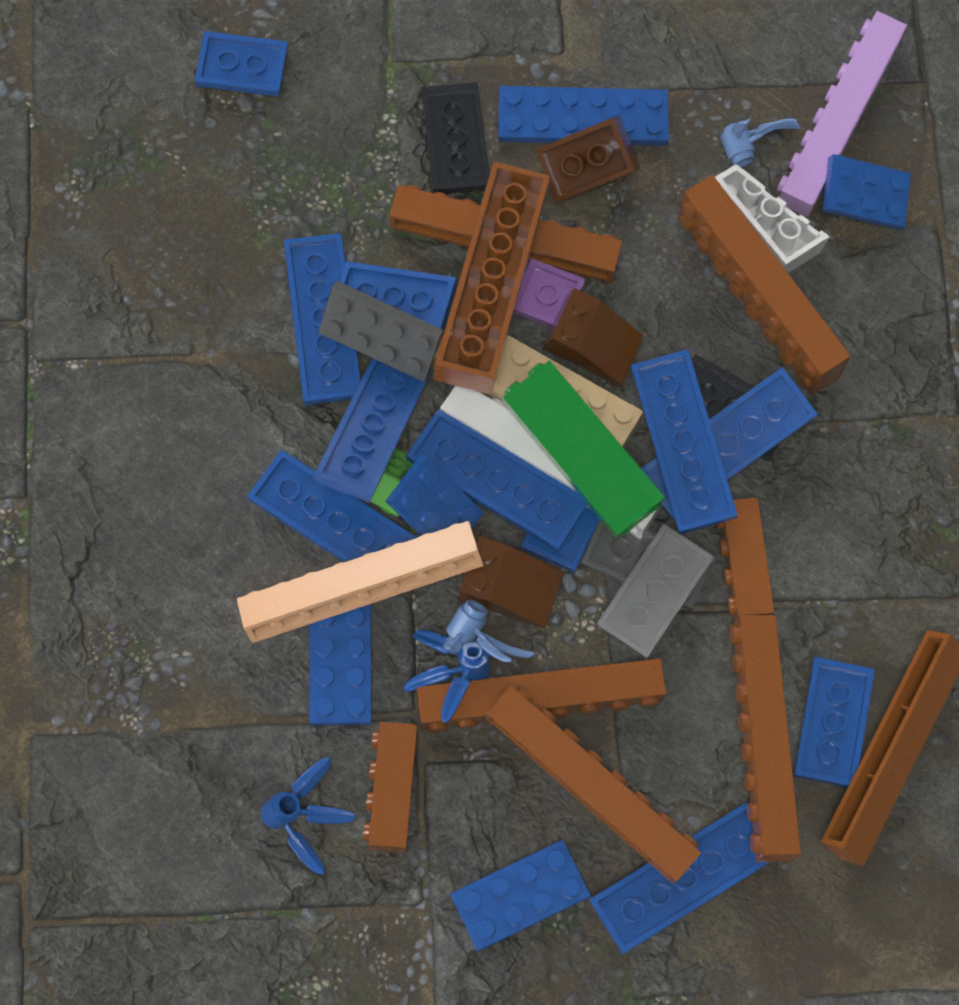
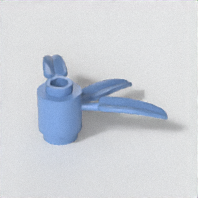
(740, 145)
(467, 626)

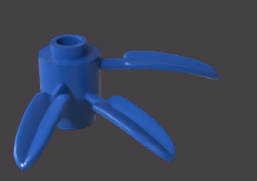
(473, 664)
(285, 808)

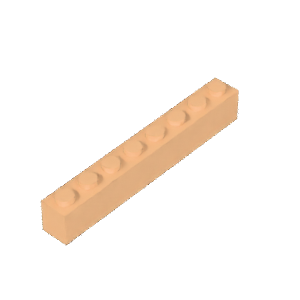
(359, 582)

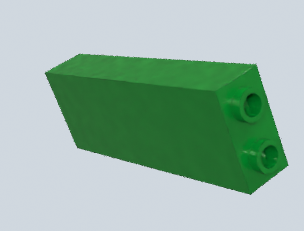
(583, 449)

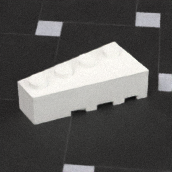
(783, 231)

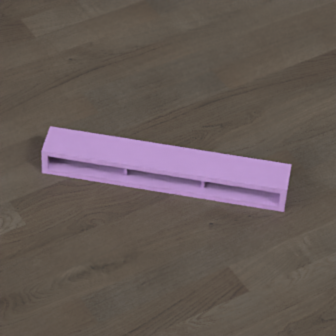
(842, 112)

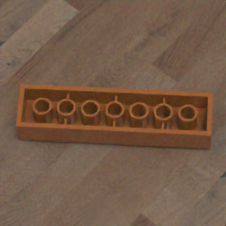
(491, 278)
(762, 285)

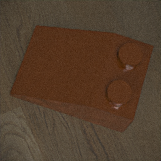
(588, 158)
(593, 337)
(512, 583)

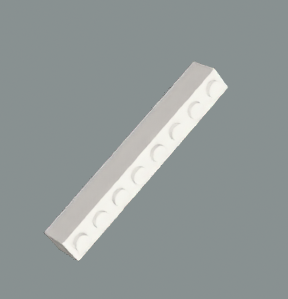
(497, 424)

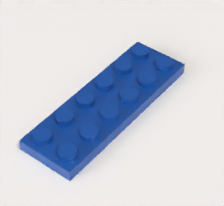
(557, 112)
(326, 367)
(751, 426)
(369, 431)
(684, 442)
(500, 480)
(322, 514)
(650, 903)

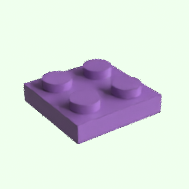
(544, 292)

